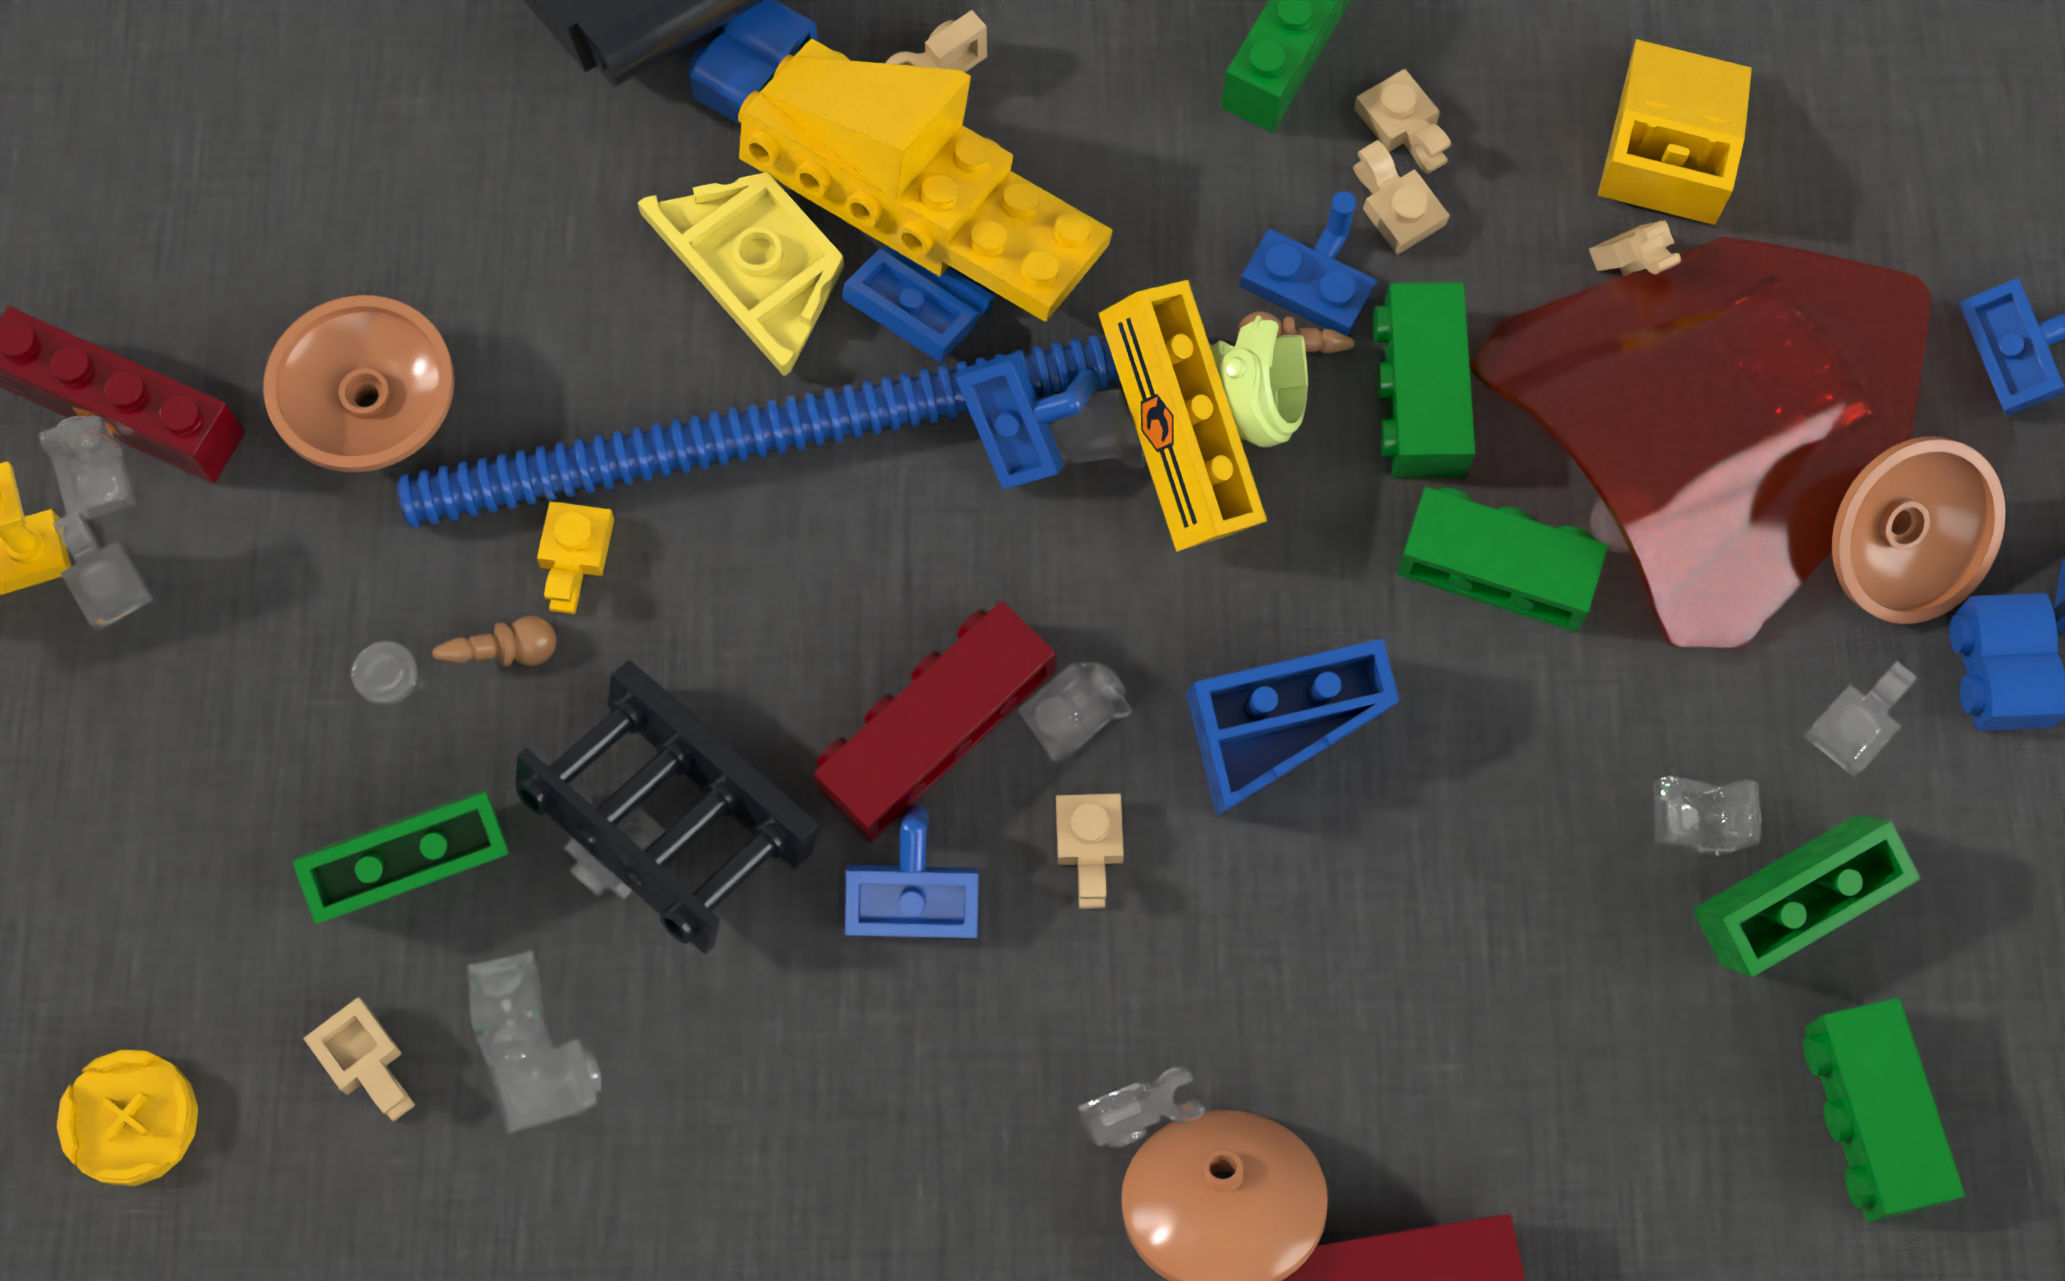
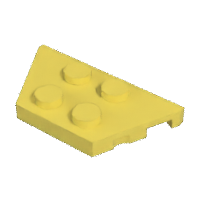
(754, 258)

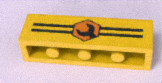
(1182, 415)

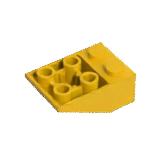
(1677, 133)

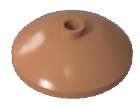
(340, 357)
(1942, 535)
(1230, 1228)

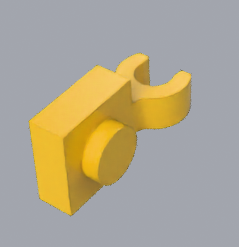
(572, 545)

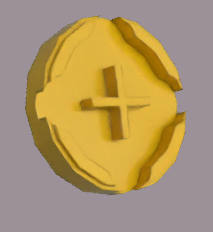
(127, 1118)

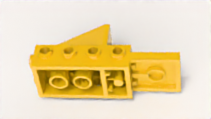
(898, 163)

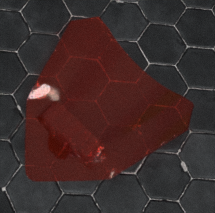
(1722, 413)

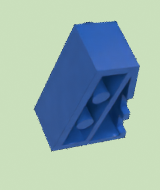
(1284, 713)

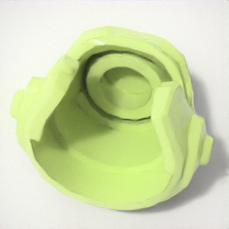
(1264, 382)

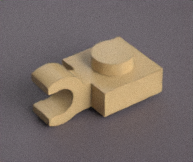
(950, 46)
(1405, 115)
(1399, 207)
(1637, 250)
(1090, 838)
(356, 1053)

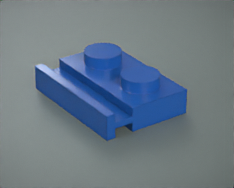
(916, 303)

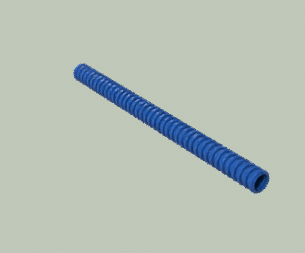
(725, 436)

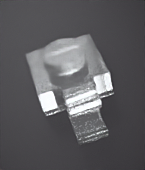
(102, 579)
(1858, 724)
(1124, 1114)

